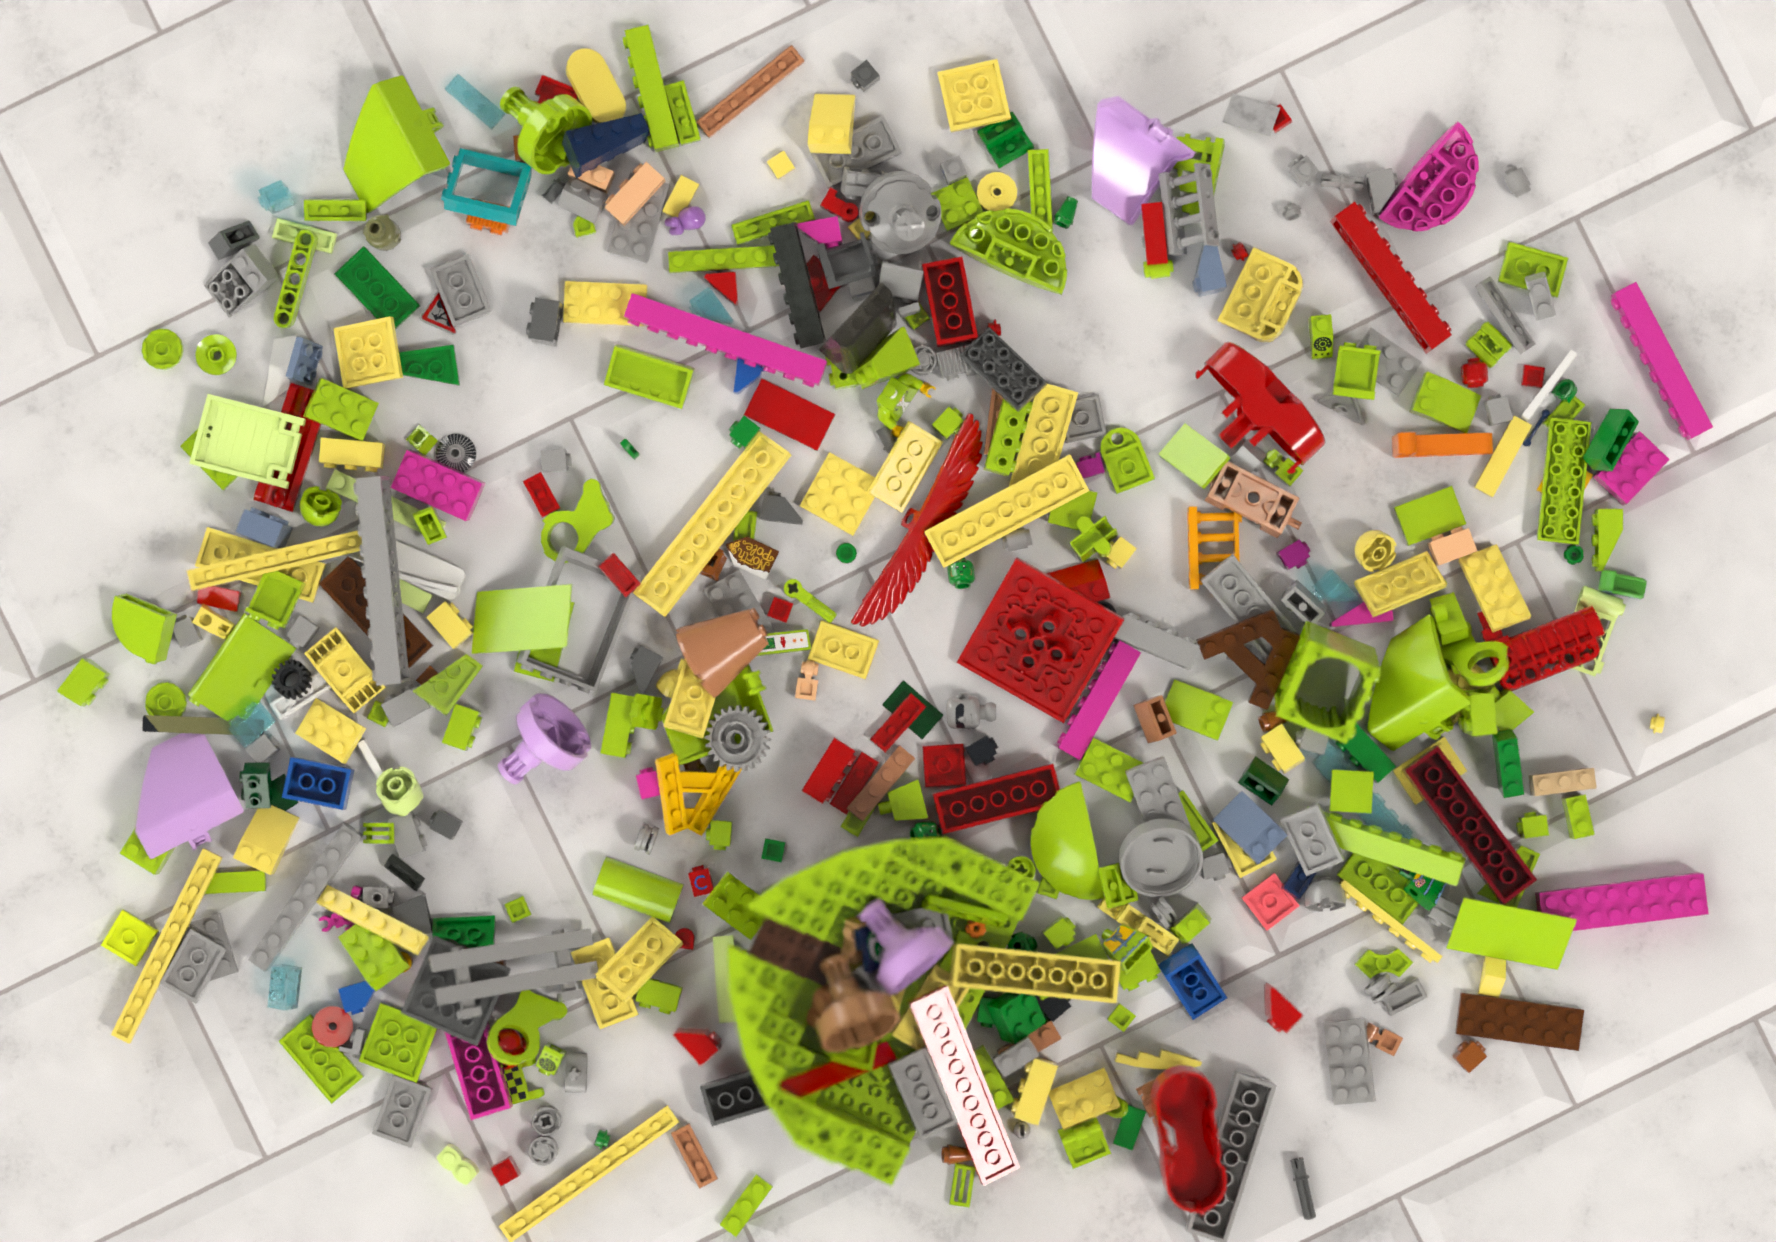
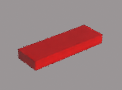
(1154, 233)
(898, 722)
(854, 782)

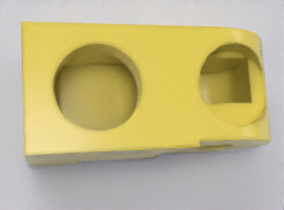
(213, 622)

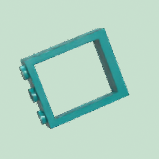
(480, 208)

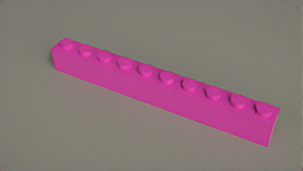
(725, 340)

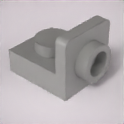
(357, 1039)

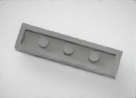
(1505, 315)

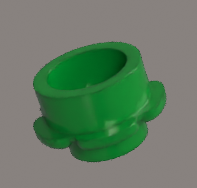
(1574, 549)
(602, 1139)

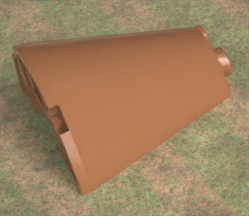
(722, 647)

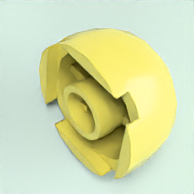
(1375, 550)

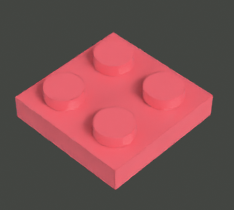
(1270, 902)

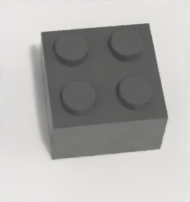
(545, 321)

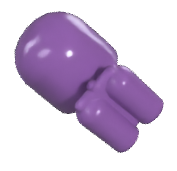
(688, 219)

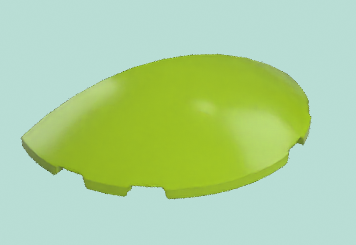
(1015, 246)
(1065, 845)

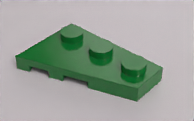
(431, 364)
(466, 931)

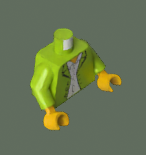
(897, 397)

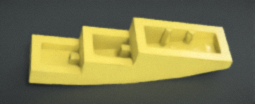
(1132, 918)
(1164, 1061)

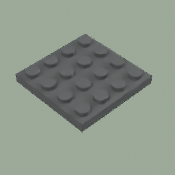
(422, 1000)

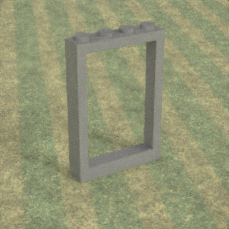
(609, 639)

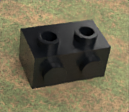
(982, 750)

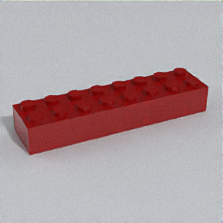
(1391, 277)

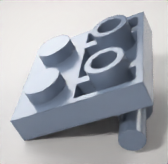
(304, 361)

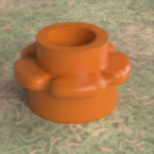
(975, 933)

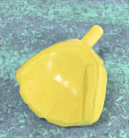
(668, 681)

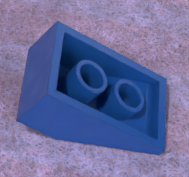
(1192, 981)

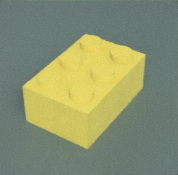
(1034, 1090)

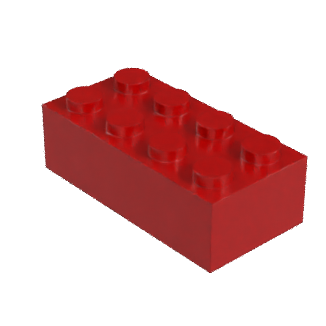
(949, 301)

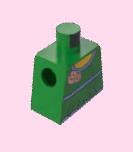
(1422, 888)

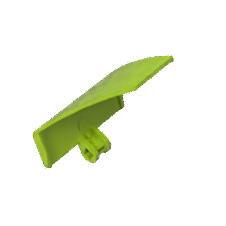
(392, 143)

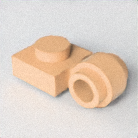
(807, 687)

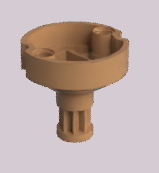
(855, 1014)

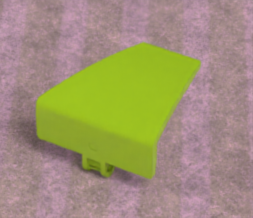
(1414, 689)
(741, 691)

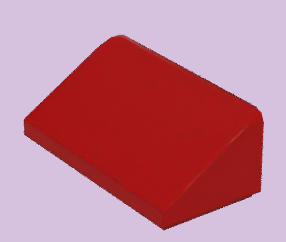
(219, 598)

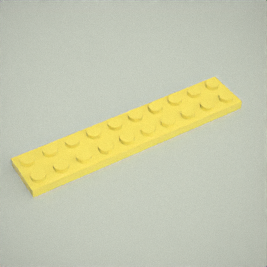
(712, 524)

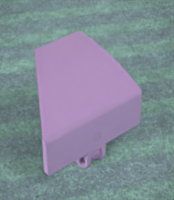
(1130, 157)
(183, 795)

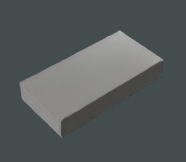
(1404, 997)

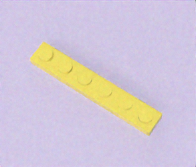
(372, 920)
(1395, 927)

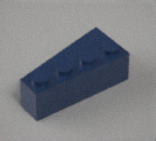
(603, 141)

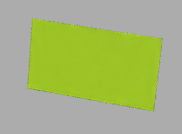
(521, 619)
(1511, 933)

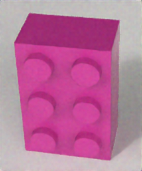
(1633, 470)

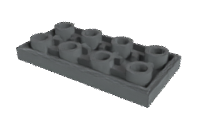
(1003, 369)

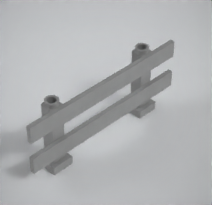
(564, 974)

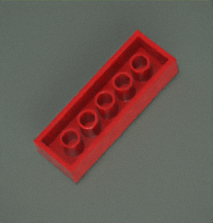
(996, 798)

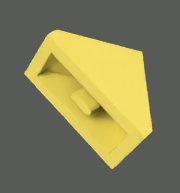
(1492, 976)

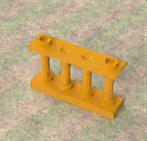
(1194, 538)

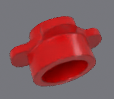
(995, 327)

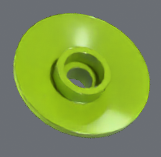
(208, 347)

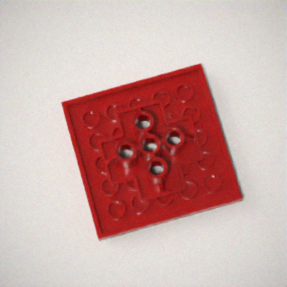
(1026, 602)

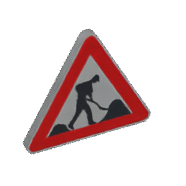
(437, 315)

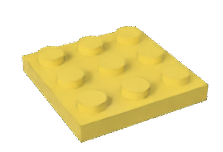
(974, 95)
(368, 352)
(839, 494)

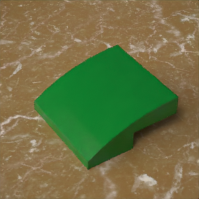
(1005, 140)

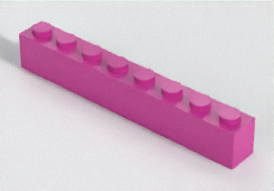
(1661, 361)

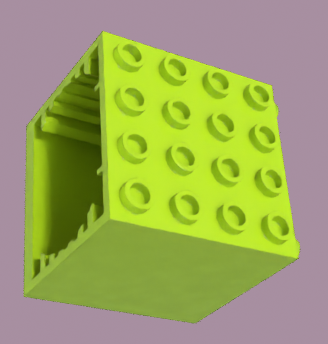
(1315, 644)

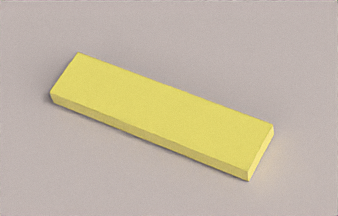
(1503, 456)

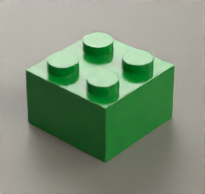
(1016, 1016)

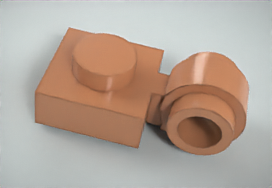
(1386, 1041)

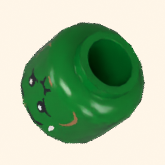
(961, 573)
(925, 830)

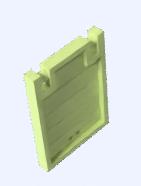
(246, 441)

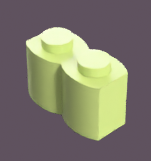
(453, 1160)

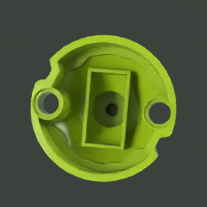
(544, 127)

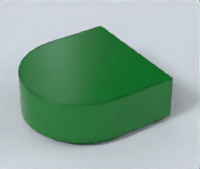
(1565, 390)

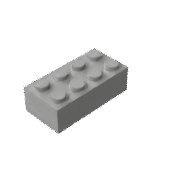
(1157, 642)

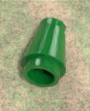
(1066, 213)

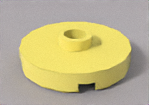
(996, 181)

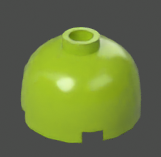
(320, 506)

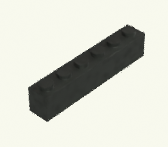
(797, 284)

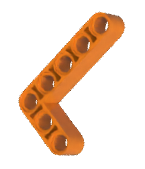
(1413, 445)

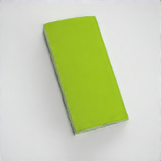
(649, 376)

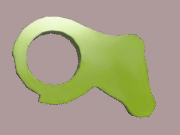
(1466, 652)
(527, 1017)

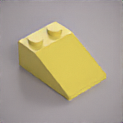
(831, 124)
(266, 839)

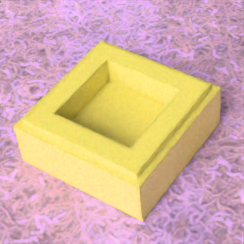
(780, 165)

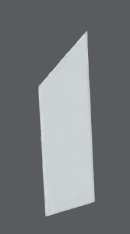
(277, 381)

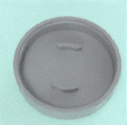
(1160, 857)

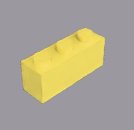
(351, 454)

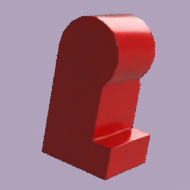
(846, 211)

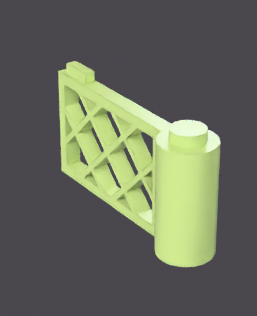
(1606, 607)

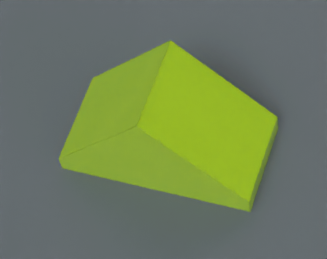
(430, 525)

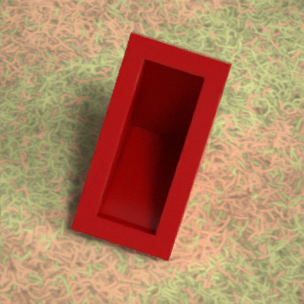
(724, 283)

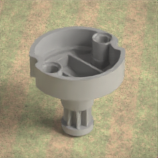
(900, 212)

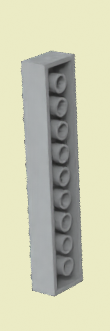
(382, 580)

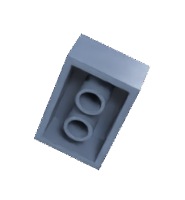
(261, 528)

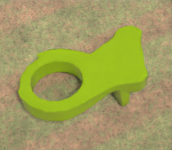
(588, 519)

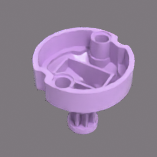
(549, 735)
(906, 951)

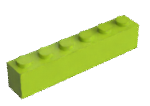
(651, 88)

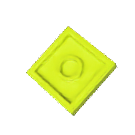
(129, 937)

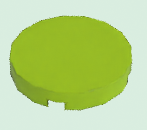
(162, 349)
(166, 700)

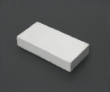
(371, 758)

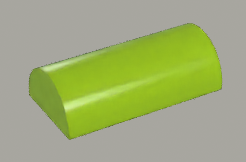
(637, 889)

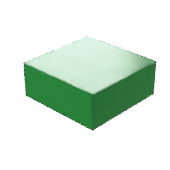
(773, 850)

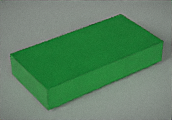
(1129, 1128)

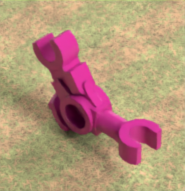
(338, 920)

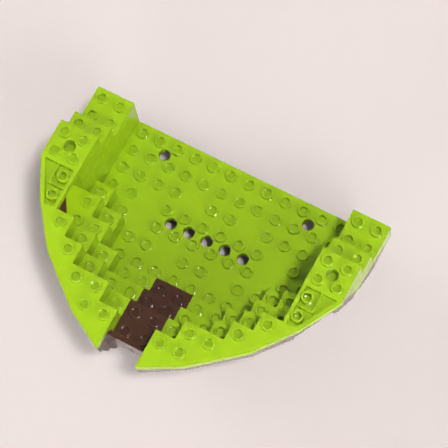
(776, 982)

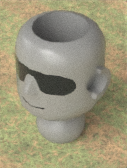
(966, 712)

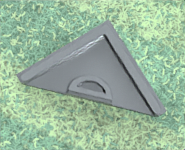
(1345, 406)

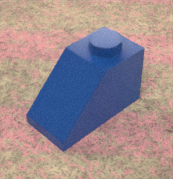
(746, 375)
(356, 997)

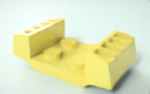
(344, 669)

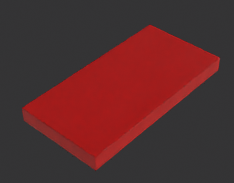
(789, 414)

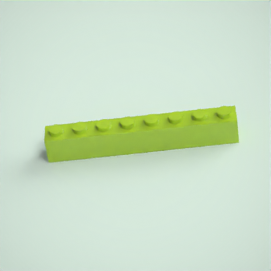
(1396, 850)

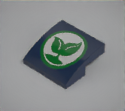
(871, 949)

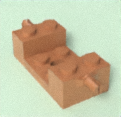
(1273, 508)

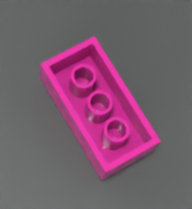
(438, 485)

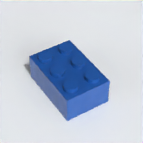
(318, 783)

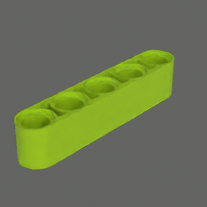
(293, 268)

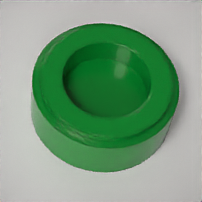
(846, 553)

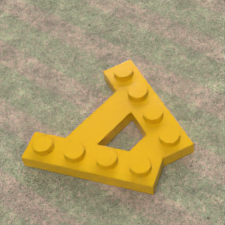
(675, 782)

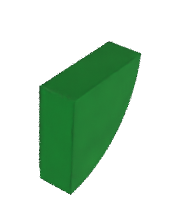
(629, 448)

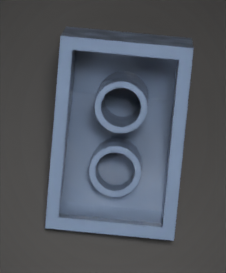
(1209, 272)
(1250, 827)

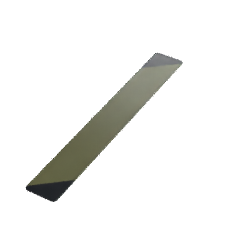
(180, 724)

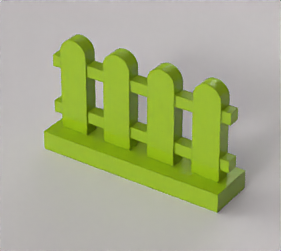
(1205, 148)

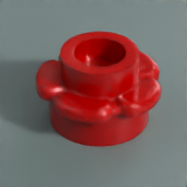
(1239, 251)

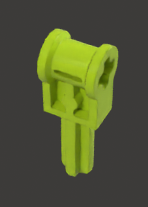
(810, 601)

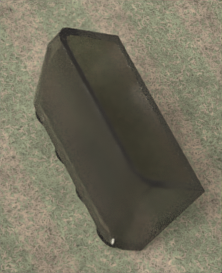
(862, 331)

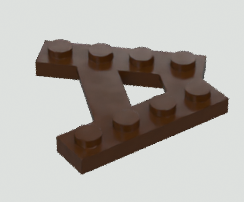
(1265, 675)

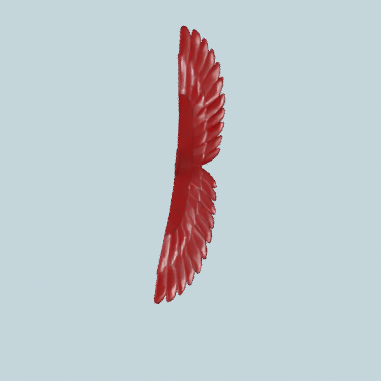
(915, 549)

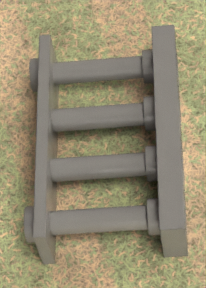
(1172, 209)

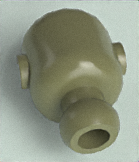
(382, 233)

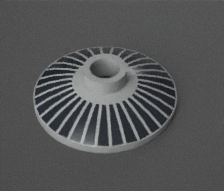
(466, 449)

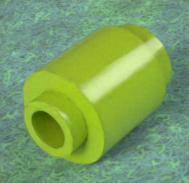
(1158, 271)

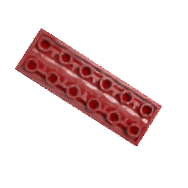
(295, 405)

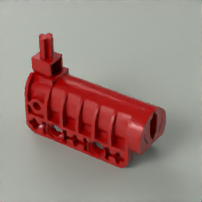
(1545, 644)

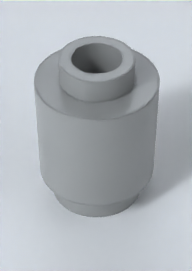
(1517, 181)
(1017, 540)

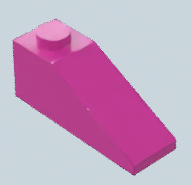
(1360, 615)

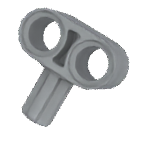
(576, 1072)

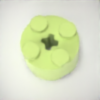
(399, 791)

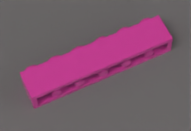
(1099, 700)

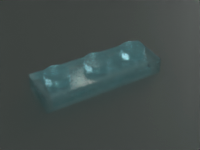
(474, 101)

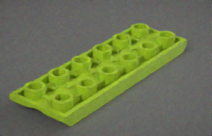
(1563, 481)

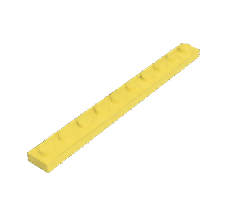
(274, 560)
(166, 946)
(589, 1173)

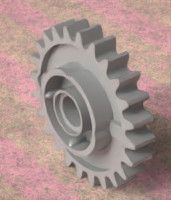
(751, 732)

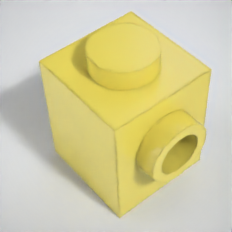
(1120, 553)

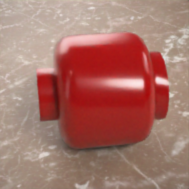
(1474, 373)

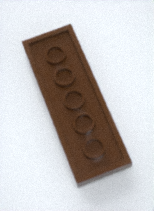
(346, 588)
(1519, 1021)

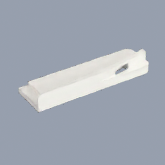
(417, 565)

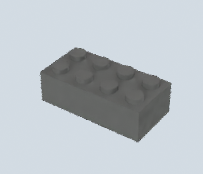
(733, 1097)

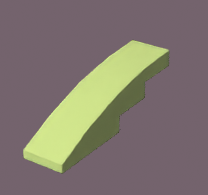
(725, 1007)

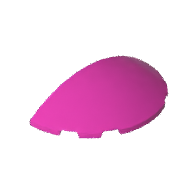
(1436, 185)

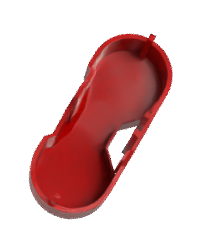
(1262, 405)
(1193, 1164)

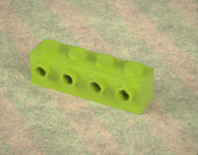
(1006, 439)

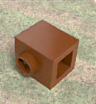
(1470, 1055)

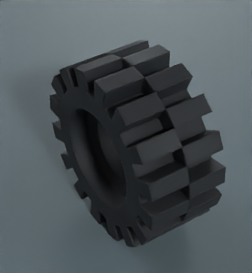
(301, 685)

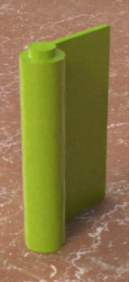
(240, 669)

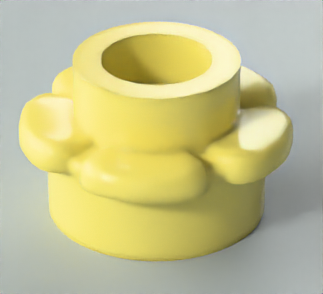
(1657, 723)

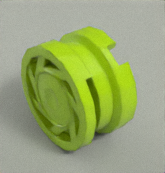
(1022, 865)

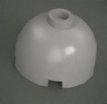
(1325, 895)

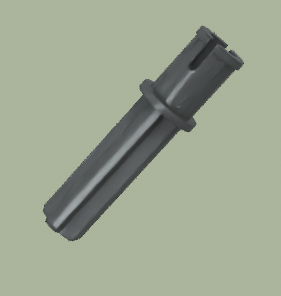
(1303, 1188)

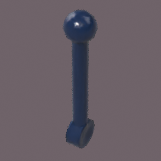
(1527, 442)

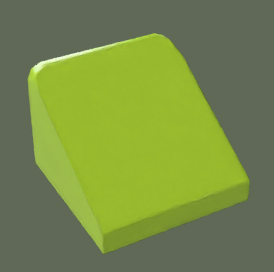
(422, 440)

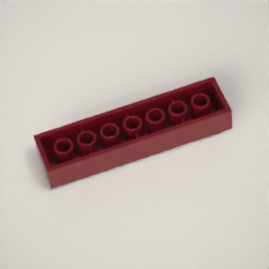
(1469, 825)

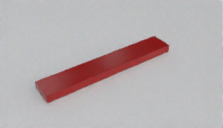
(832, 1074)

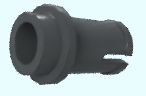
(554, 190)
(886, 438)

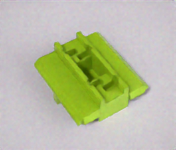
(1488, 344)
(646, 711)

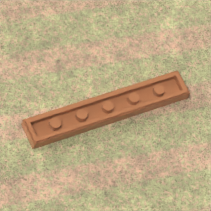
(750, 91)

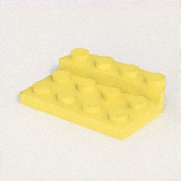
(1262, 297)

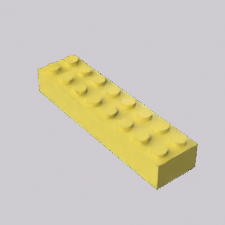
(1034, 973)

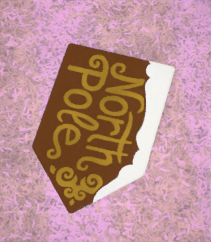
(752, 556)

